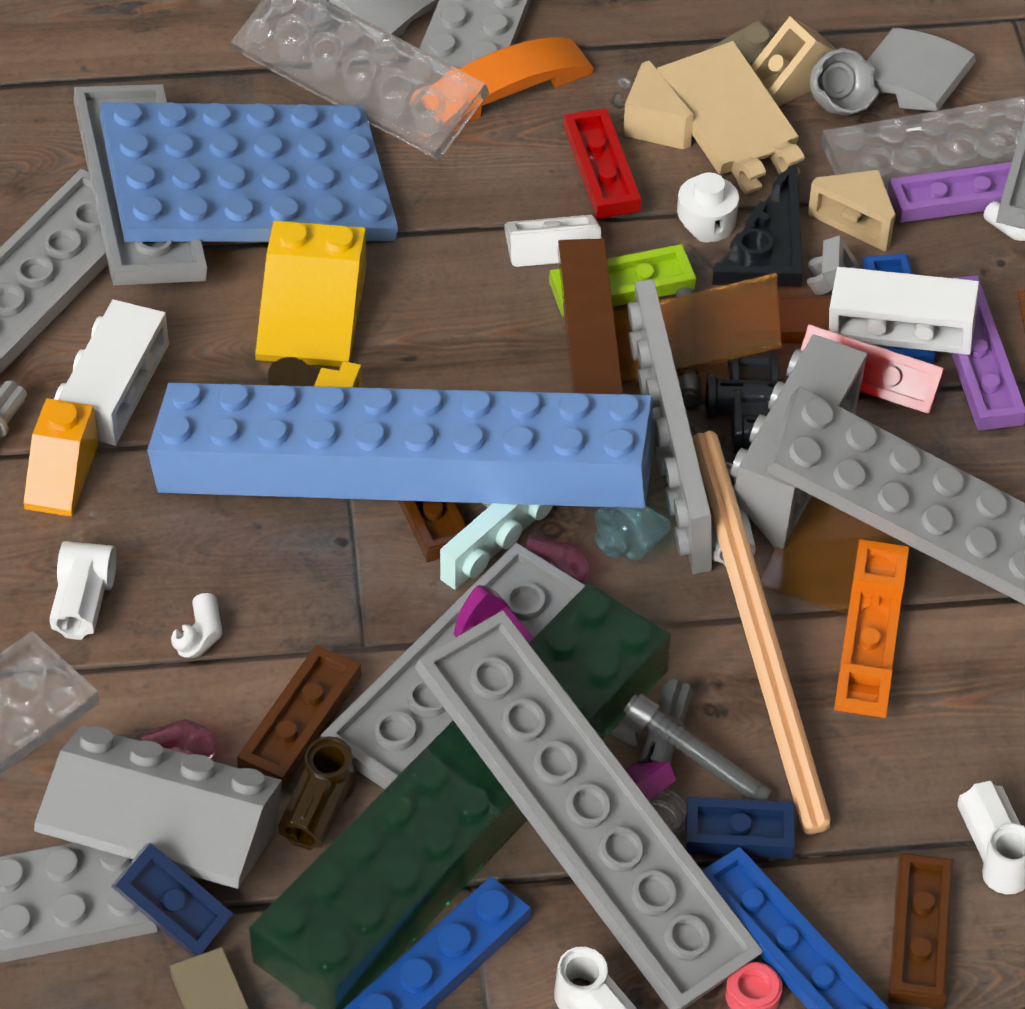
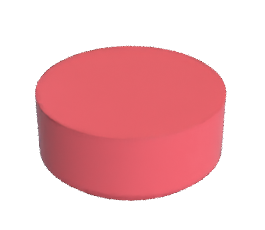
(754, 987)

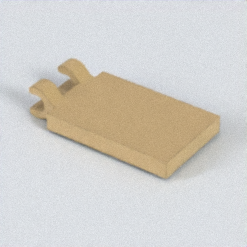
(733, 114)

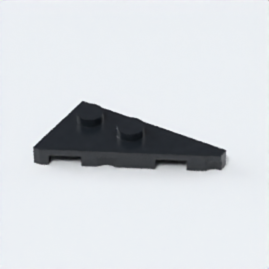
(769, 239)

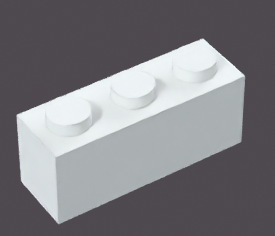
(904, 309)
(117, 365)

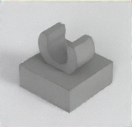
(824, 267)

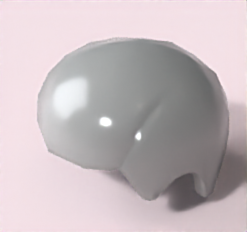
(843, 82)

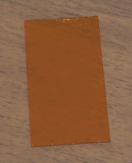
(712, 325)
(820, 556)

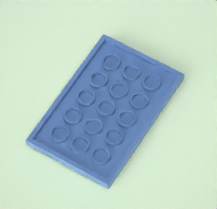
(239, 166)

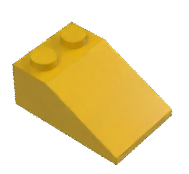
(311, 293)

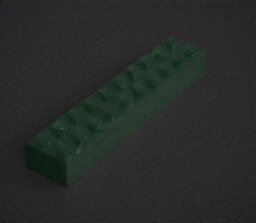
(440, 820)

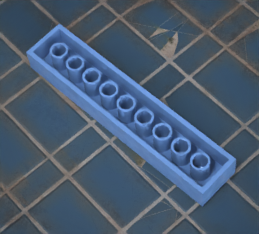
(404, 444)

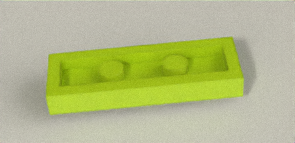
(665, 265)

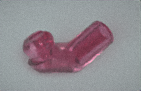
(561, 555)
(184, 737)

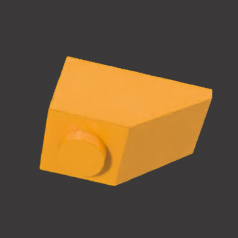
(60, 456)

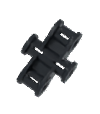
(743, 393)

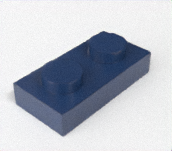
(756, 826)
(172, 900)

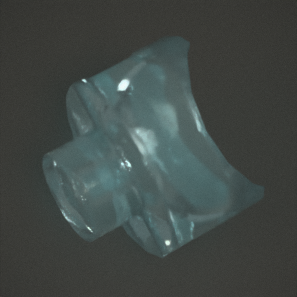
(629, 531)

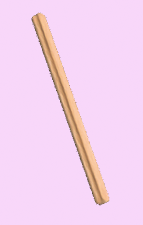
(761, 637)

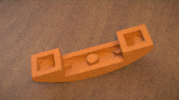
(528, 65)
(871, 629)

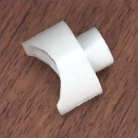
(703, 202)

